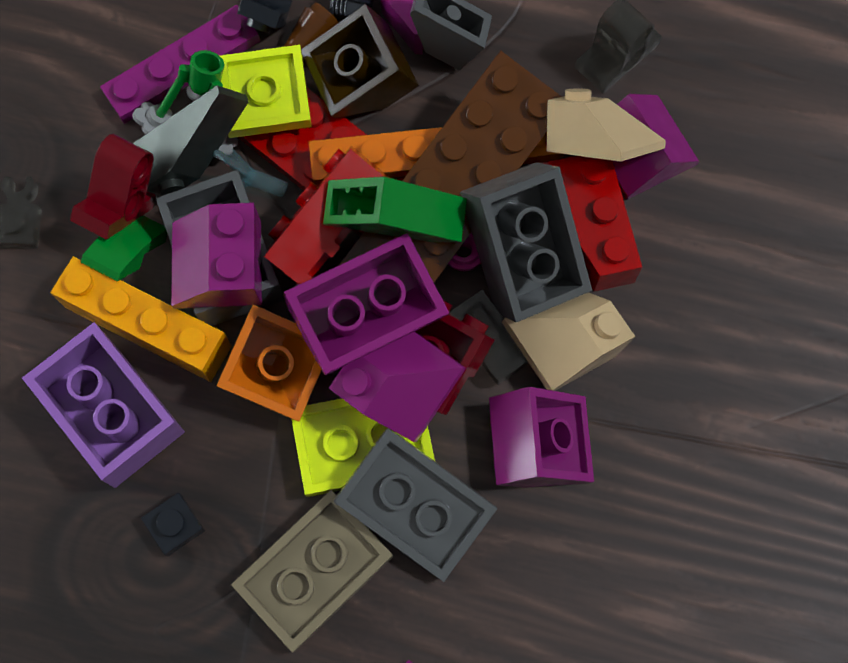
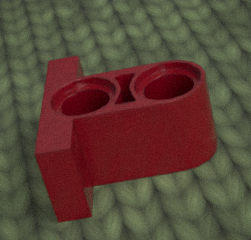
(116, 188)

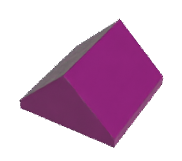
(656, 167)

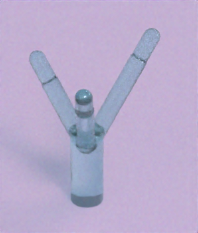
(253, 177)

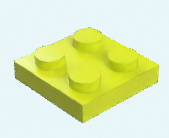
(273, 87)

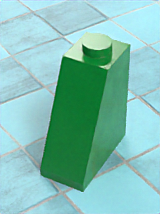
(395, 209)

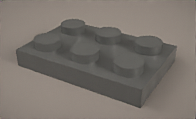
(415, 504)

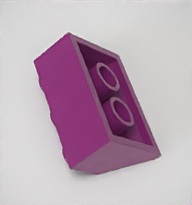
(365, 304)

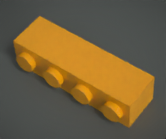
(142, 319)

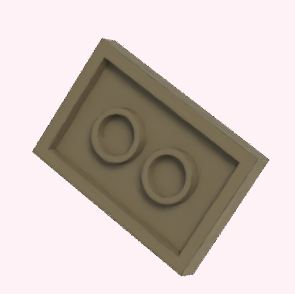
(311, 572)

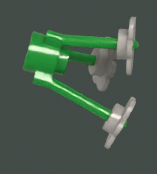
(202, 75)

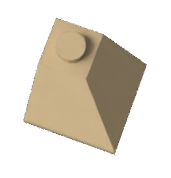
(596, 128)
(570, 338)

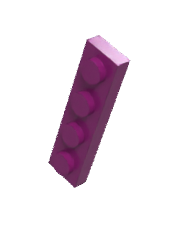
(155, 75)

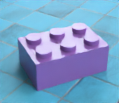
(103, 405)

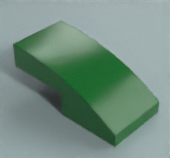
(125, 250)

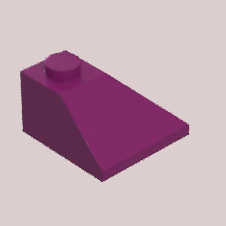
(400, 384)

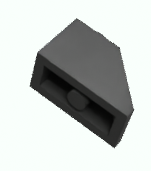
(451, 29)

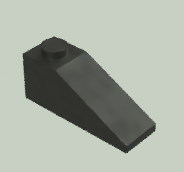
(187, 140)

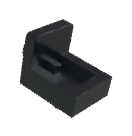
(265, 13)

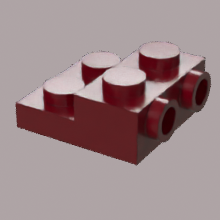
(462, 341)

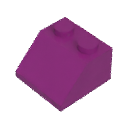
(217, 257)
(540, 438)

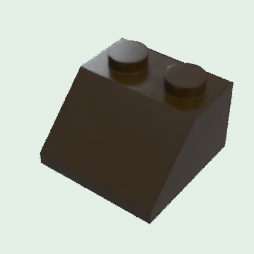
(359, 65)

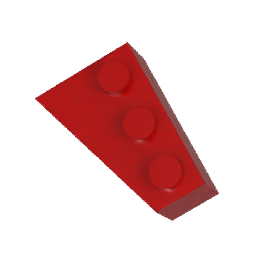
(600, 221)
(303, 241)

